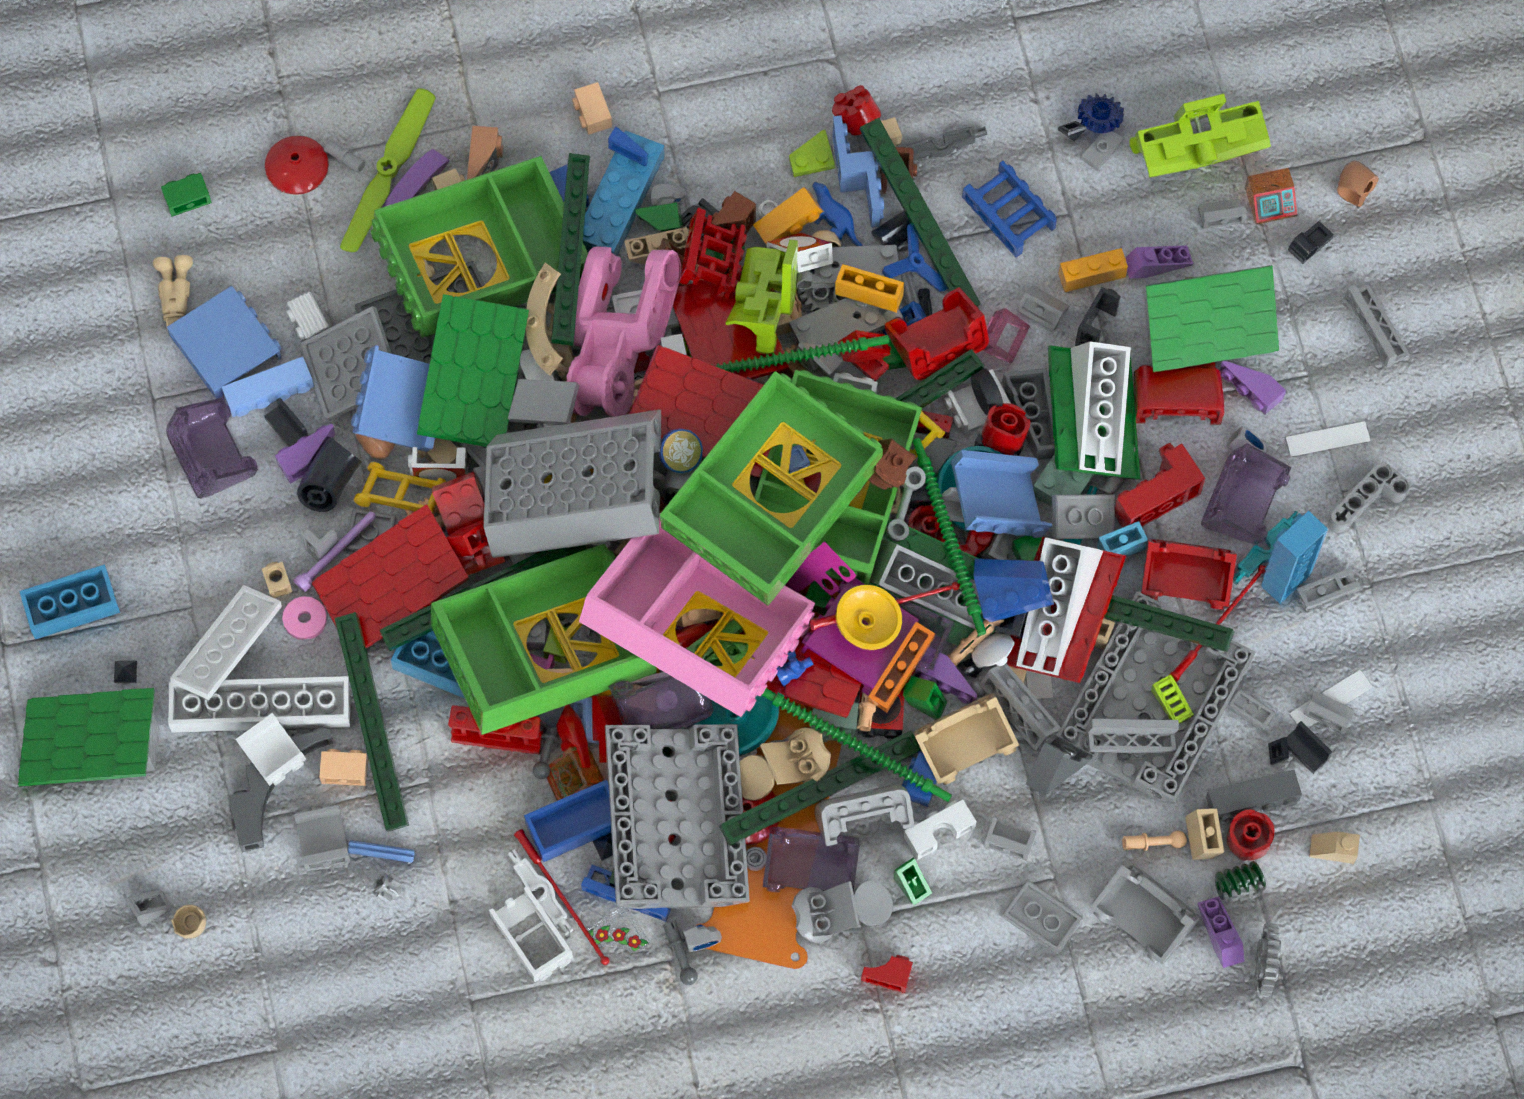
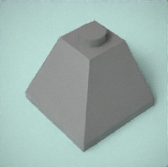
(819, 367)

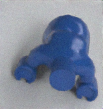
(793, 668)

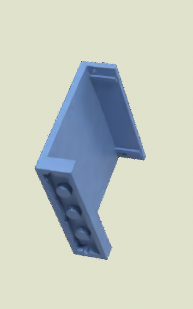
(223, 340)
(391, 400)
(998, 493)

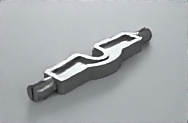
(952, 140)

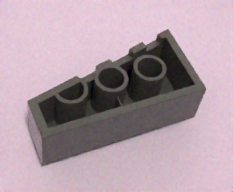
(1032, 393)

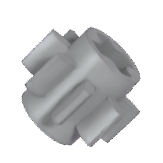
(387, 887)

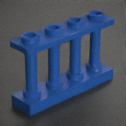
(999, 226)

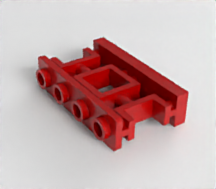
(712, 240)
(518, 737)

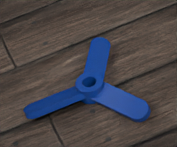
(914, 263)

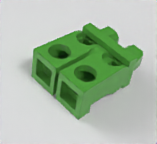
(735, 650)

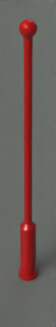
(829, 620)
(1192, 654)
(528, 847)

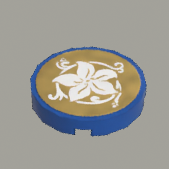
(680, 450)

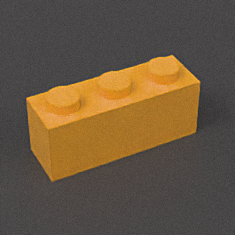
(789, 216)
(1093, 270)
(869, 288)

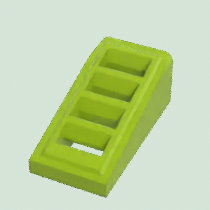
(1178, 696)

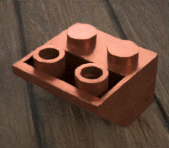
(736, 210)

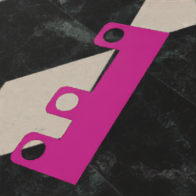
(814, 568)

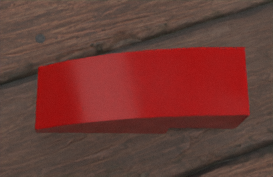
(603, 713)

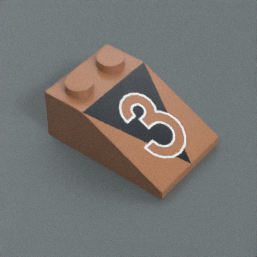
(484, 151)

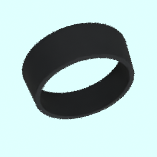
(986, 390)

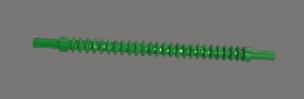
(862, 344)
(973, 608)
(925, 784)

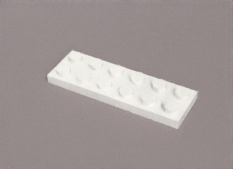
(226, 642)

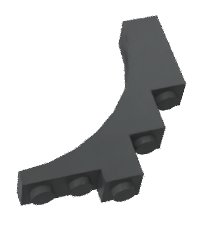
(249, 806)

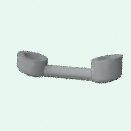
(897, 529)

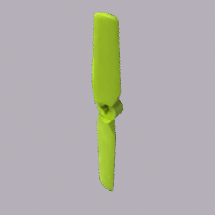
(397, 152)

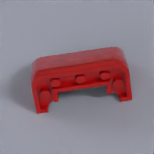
(941, 336)
(1179, 393)
(1188, 572)

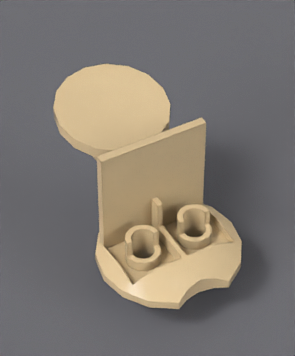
(785, 762)

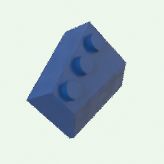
(1011, 587)

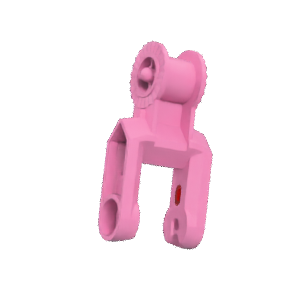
(615, 339)

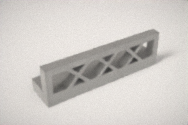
(1373, 327)
(1022, 703)
(1134, 728)

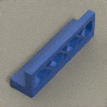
(607, 892)

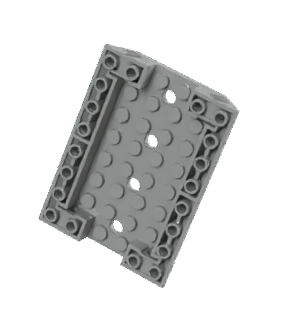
(571, 506)
(1122, 690)
(707, 793)

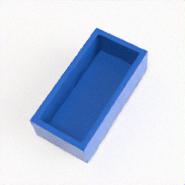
(570, 821)

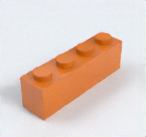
(901, 667)

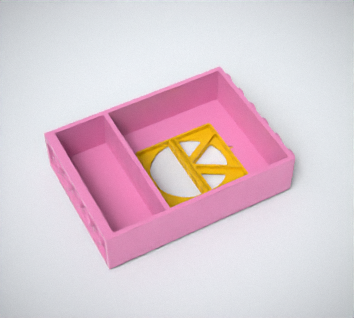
(661, 581)

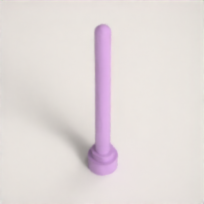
(304, 581)

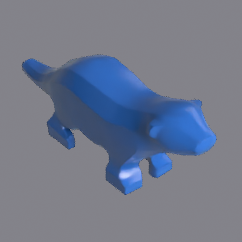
(834, 214)

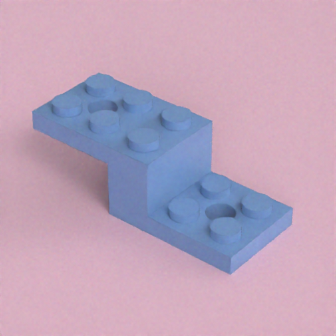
(857, 171)

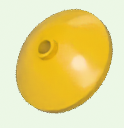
(876, 608)

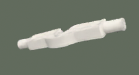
(547, 900)

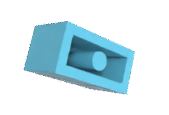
(1124, 541)

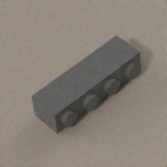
(1255, 794)

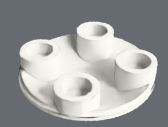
(993, 650)

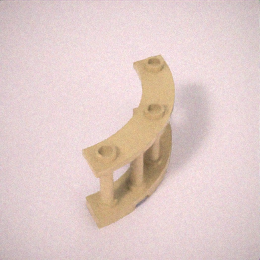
(538, 334)

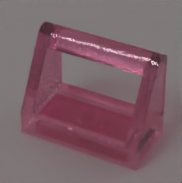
(995, 329)

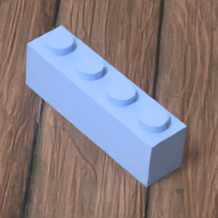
(267, 387)

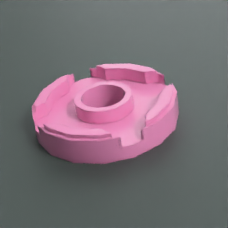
(301, 606)

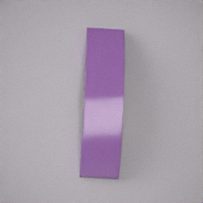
(417, 177)

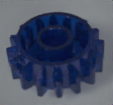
(1100, 113)

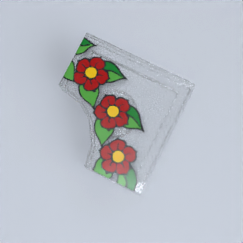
(619, 930)

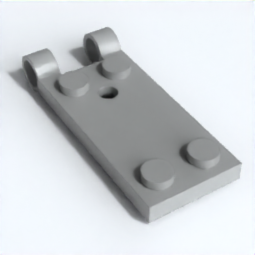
(862, 257)
(837, 321)

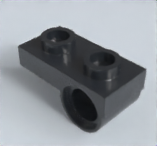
(1310, 242)

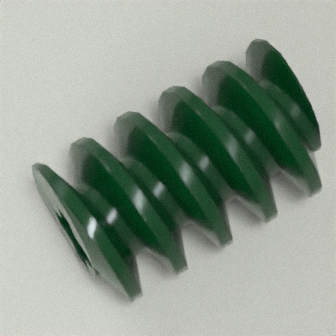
(1239, 878)

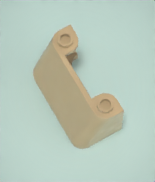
(965, 738)

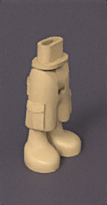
(176, 293)

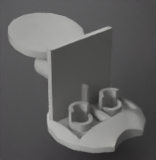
(840, 908)

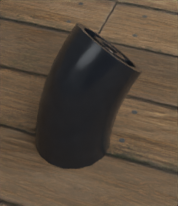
(327, 477)

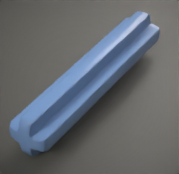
(381, 851)

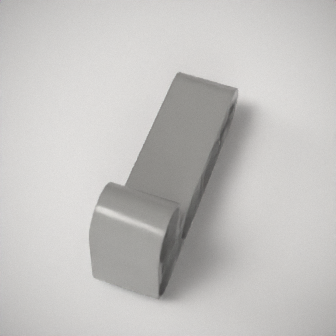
(1363, 499)

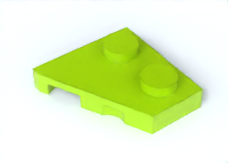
(812, 156)

